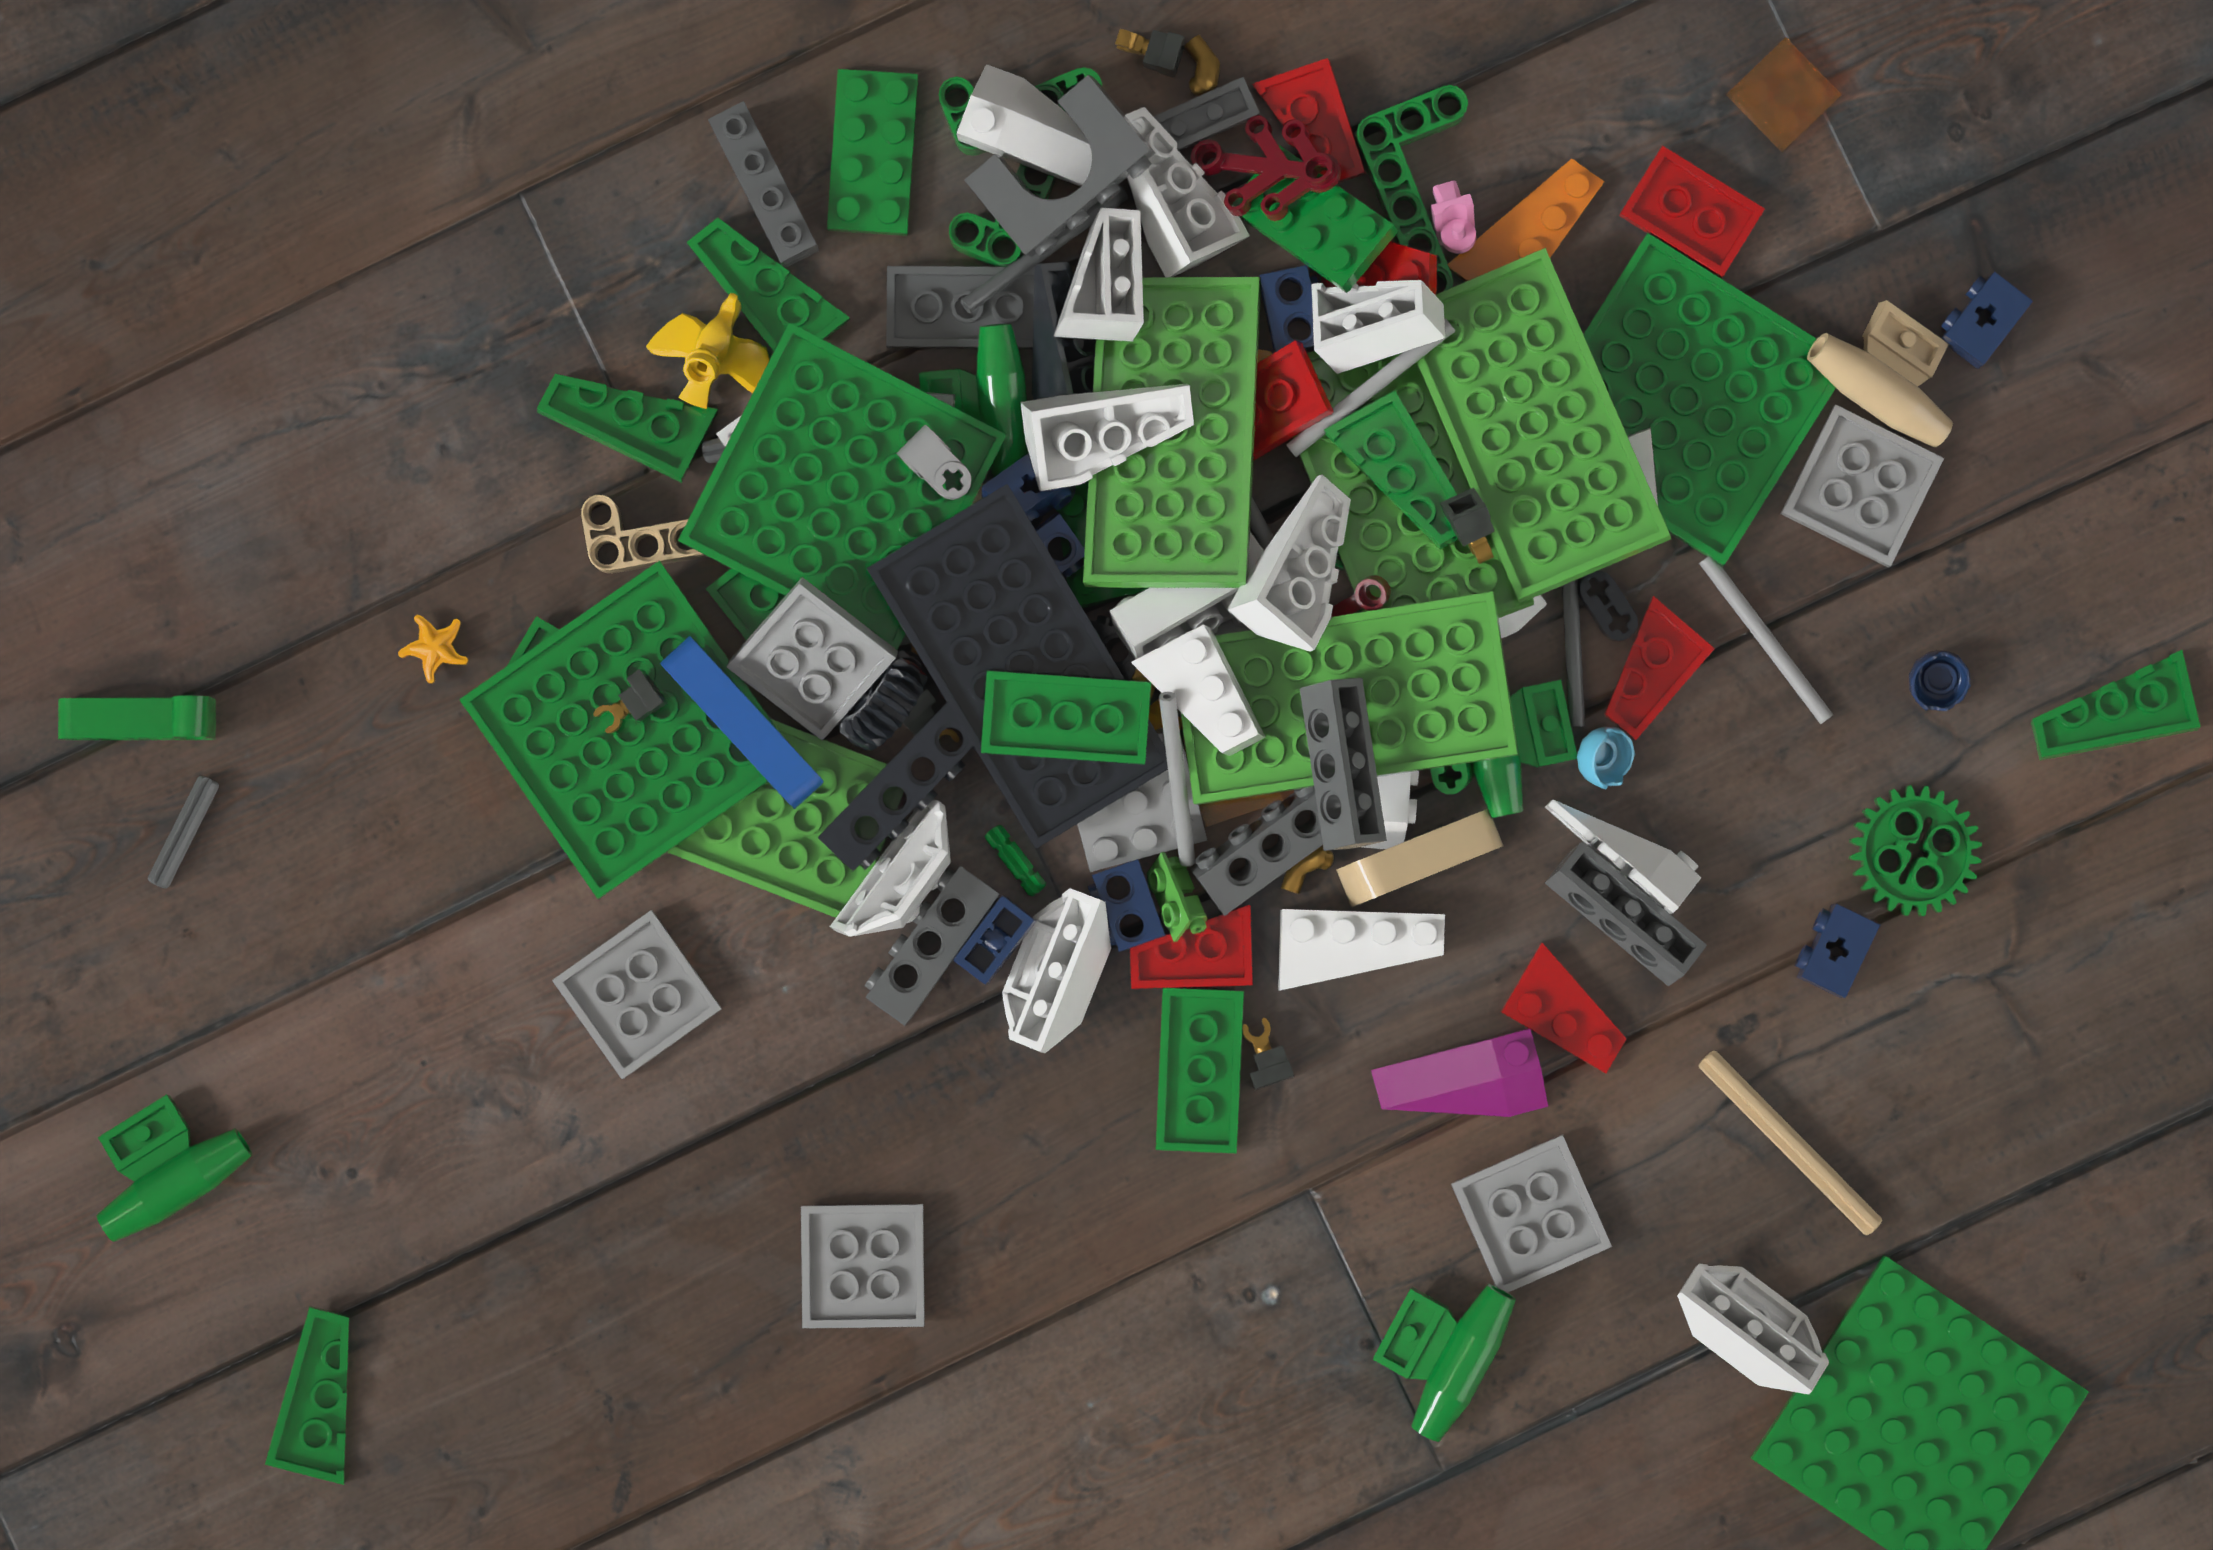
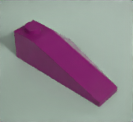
(1478, 1078)

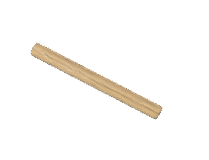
(1790, 1142)

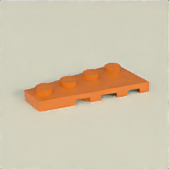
(1533, 224)

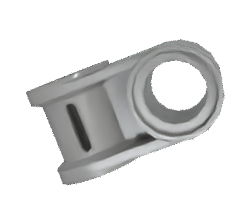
(930, 459)

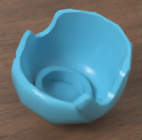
(1605, 756)

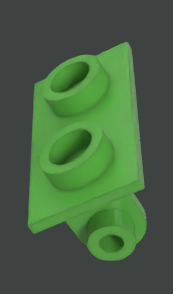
(1169, 883)

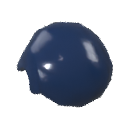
(1939, 680)

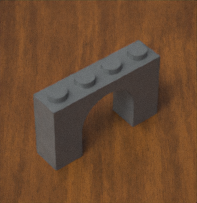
(1116, 154)

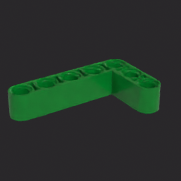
(1390, 153)

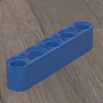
(742, 722)

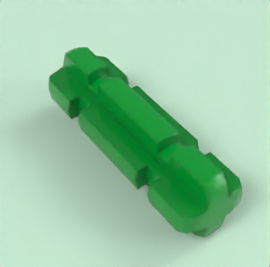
(1015, 860)

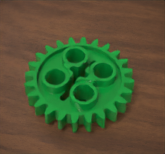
(1948, 866)

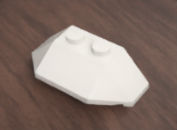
(900, 877)
(1057, 970)
(1752, 1328)

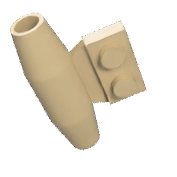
(1887, 373)

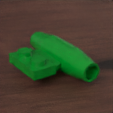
(991, 393)
(1542, 740)
(165, 1168)
(1448, 1354)

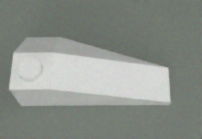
(1024, 126)
(1177, 206)
(1089, 432)
(1294, 575)
(1649, 866)

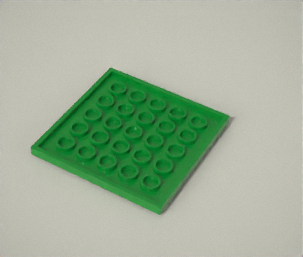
(1715, 385)
(818, 480)
(627, 792)
(1920, 1420)

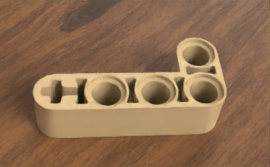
(628, 540)
(1419, 857)

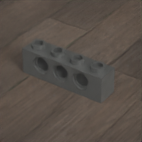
(763, 185)
(1343, 764)
(1261, 865)
(1625, 914)
(903, 1002)

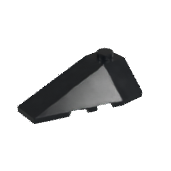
(1059, 363)

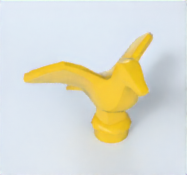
(711, 351)

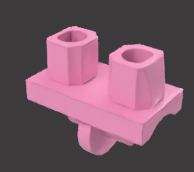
(1453, 218)

